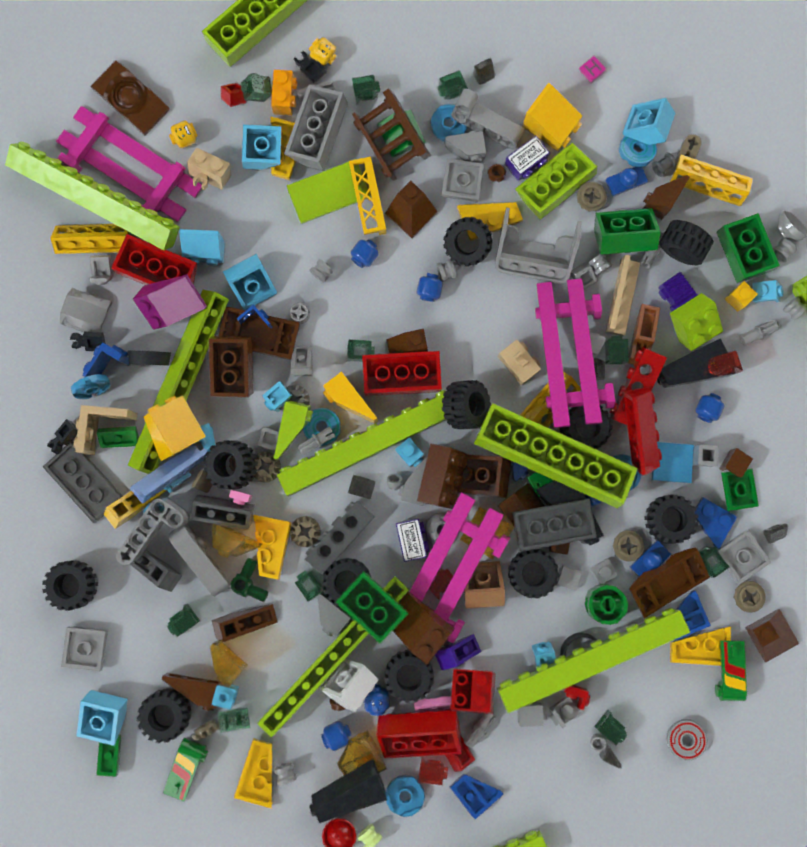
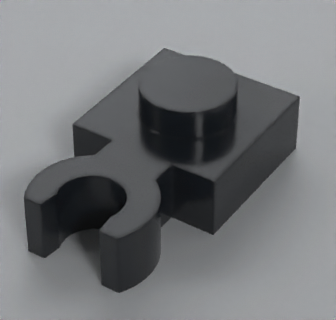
(310, 68)
(89, 340)
(64, 435)

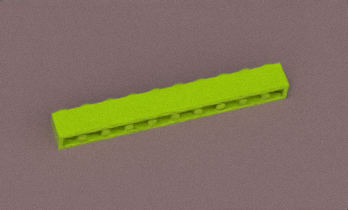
(92, 195)
(182, 371)
(362, 445)
(592, 660)
(321, 668)

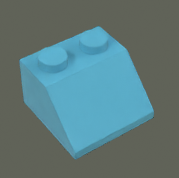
(650, 121)
(261, 146)
(202, 246)
(250, 282)
(101, 717)

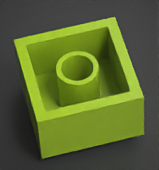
(696, 322)

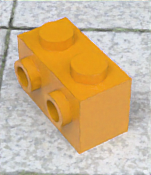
(283, 92)

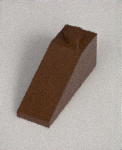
(243, 622)
(197, 690)

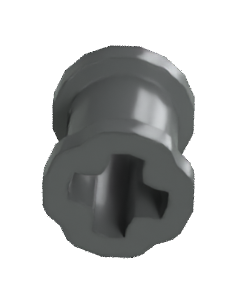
(664, 164)

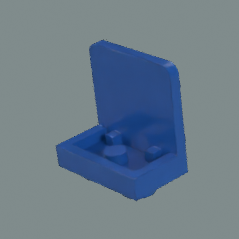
(102, 356)

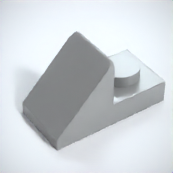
(302, 361)

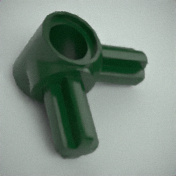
(250, 589)

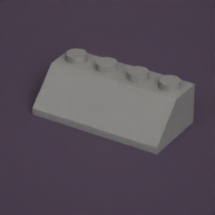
(316, 127)

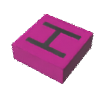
(592, 69)

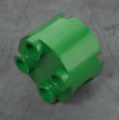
(606, 604)

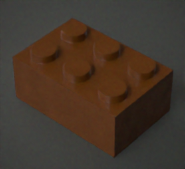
(231, 366)
(442, 476)

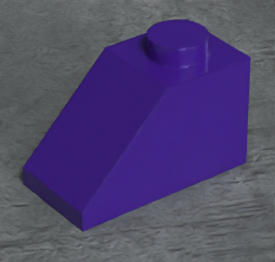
(457, 653)

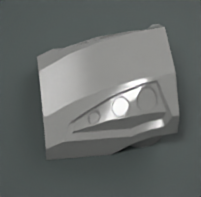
(84, 311)

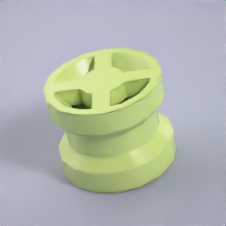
(369, 836)

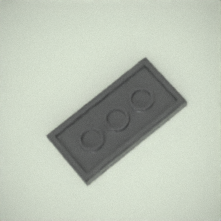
(82, 482)
(554, 525)

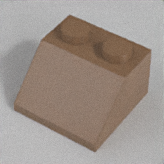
(485, 586)

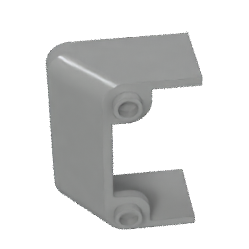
(536, 259)

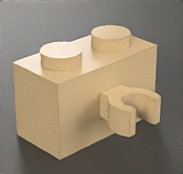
(208, 169)
(519, 361)

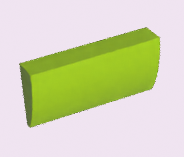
(556, 180)
(325, 192)

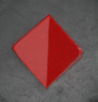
(232, 94)

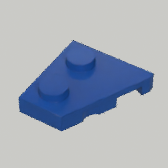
(714, 521)
(693, 613)
(474, 794)

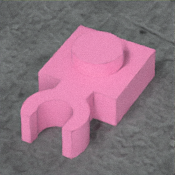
(239, 497)

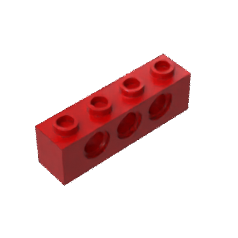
(648, 380)

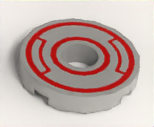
(698, 740)

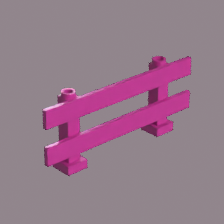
(156, 198)
(577, 309)
(482, 537)

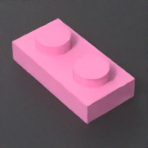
(433, 704)

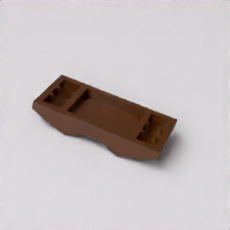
(130, 97)
(273, 342)
(671, 580)

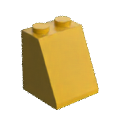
(552, 118)
(172, 427)

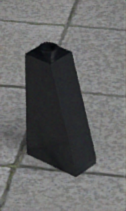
(692, 367)
(558, 493)
(349, 793)

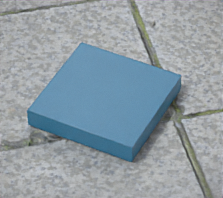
(675, 463)

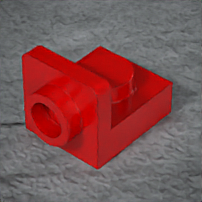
(576, 691)

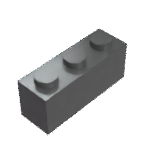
(222, 512)

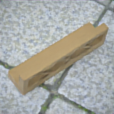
(623, 296)

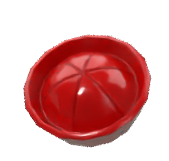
(339, 833)

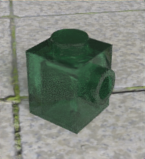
(256, 87)
(616, 351)

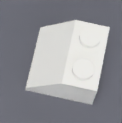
(349, 684)

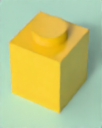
(741, 296)

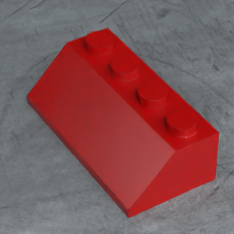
(150, 264)
(402, 373)
(641, 429)
(419, 734)

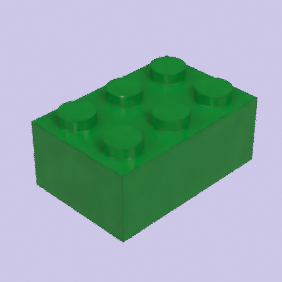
(626, 231)
(747, 248)
(372, 607)

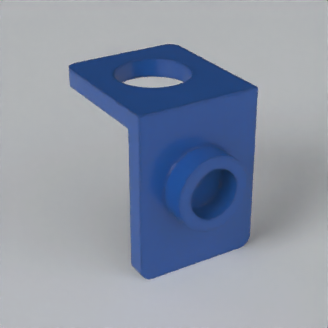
(250, 311)

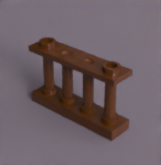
(409, 133)

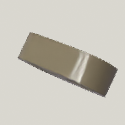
(685, 145)

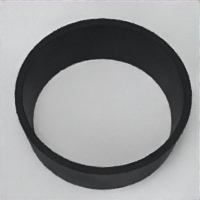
(149, 357)
(571, 638)

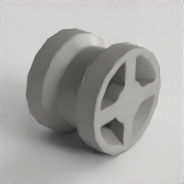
(784, 249)
(600, 264)
(446, 270)
(321, 271)
(795, 308)
(297, 310)
(285, 774)

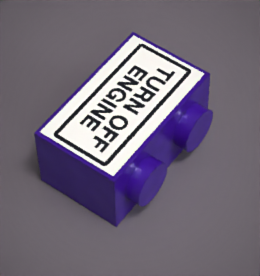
(527, 158)
(412, 540)

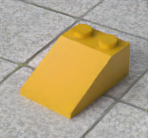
(345, 396)

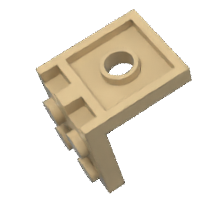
(88, 424)

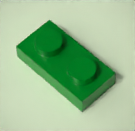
(117, 437)
(108, 759)

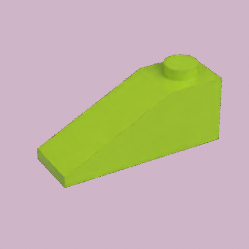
(293, 421)

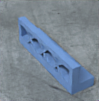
(168, 473)

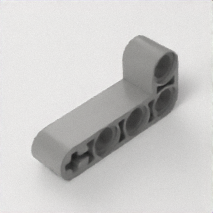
(482, 119)
(148, 533)
(198, 559)

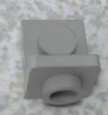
(563, 711)

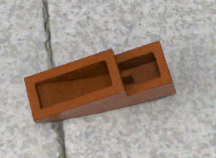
(644, 331)

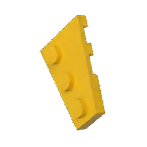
(287, 164)
(491, 215)
(274, 540)
(700, 648)
(256, 776)

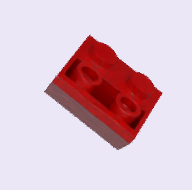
(473, 691)

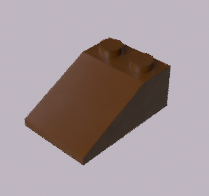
(486, 476)
(422, 628)

